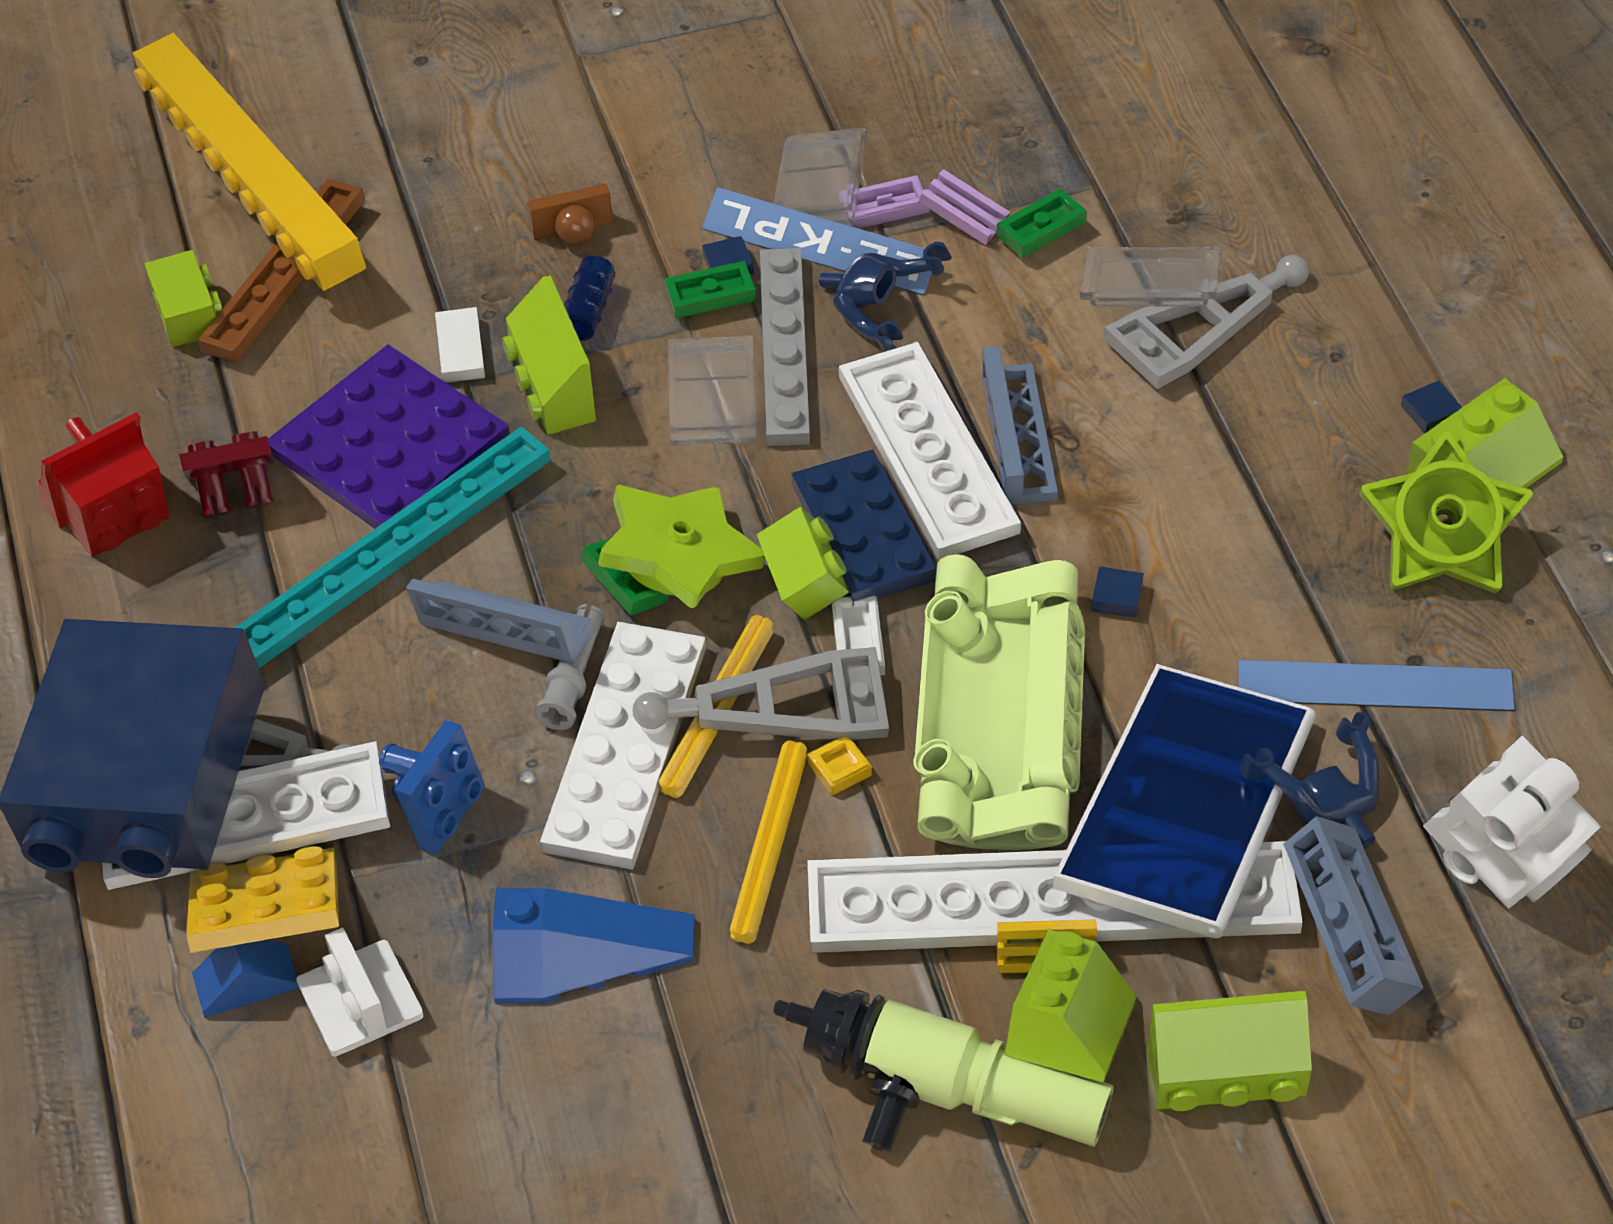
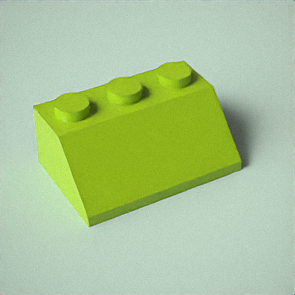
(549, 360)
(1500, 435)
(1070, 1008)
(1229, 1050)

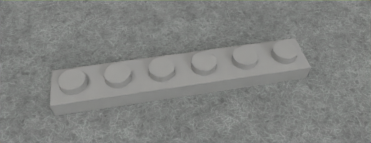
(784, 347)

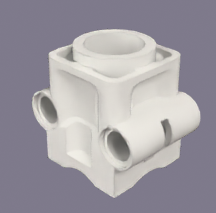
(1515, 826)

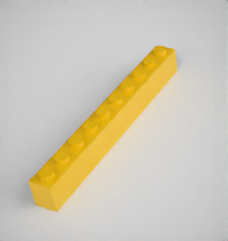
(248, 163)

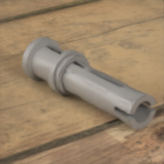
(566, 682)

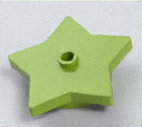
(1451, 487)
(677, 542)

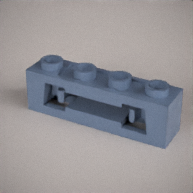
(1353, 916)

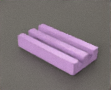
(887, 203)
(967, 203)

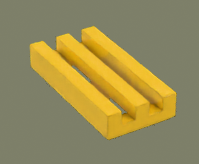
(1019, 956)

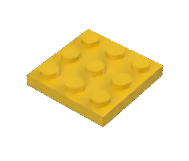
(262, 899)

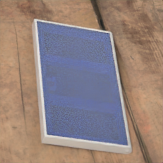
(1172, 812)

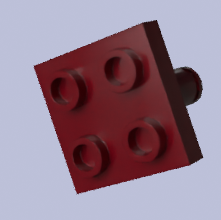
(208, 462)

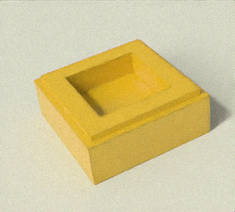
(839, 765)

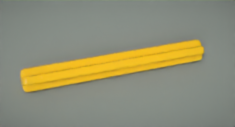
(698, 740)
(768, 842)

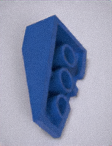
(571, 940)

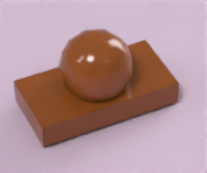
(571, 214)

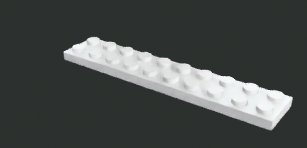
(963, 896)

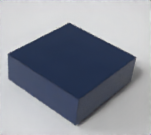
(727, 252)
(1430, 405)
(1117, 591)

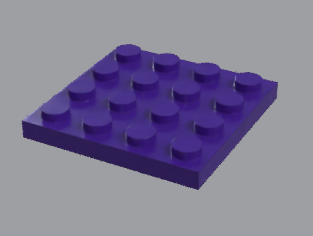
(385, 436)

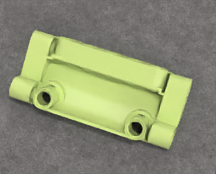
(1000, 705)

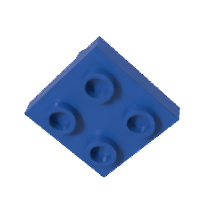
(434, 784)

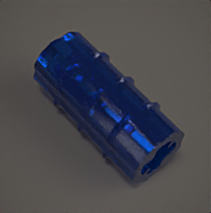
(589, 294)

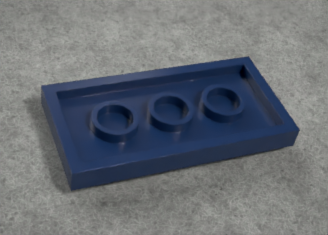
(866, 524)

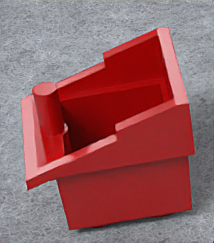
(104, 485)

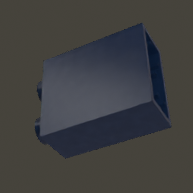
(133, 746)

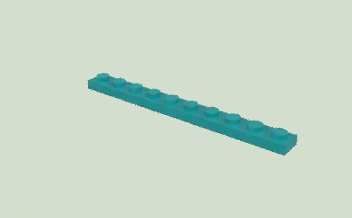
(393, 544)

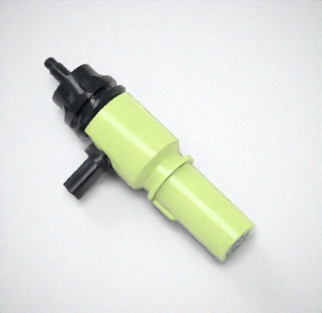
(944, 1064)

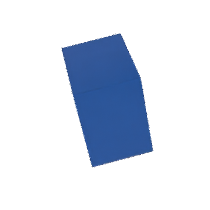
(243, 975)

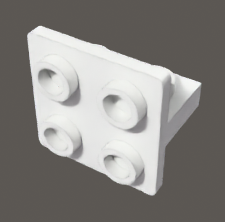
(358, 994)

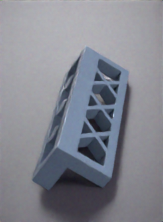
(1009, 434)
(500, 619)

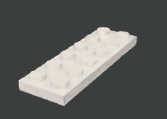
(929, 451)
(615, 761)
(294, 807)

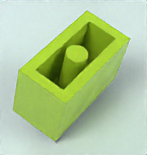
(183, 296)
(803, 562)

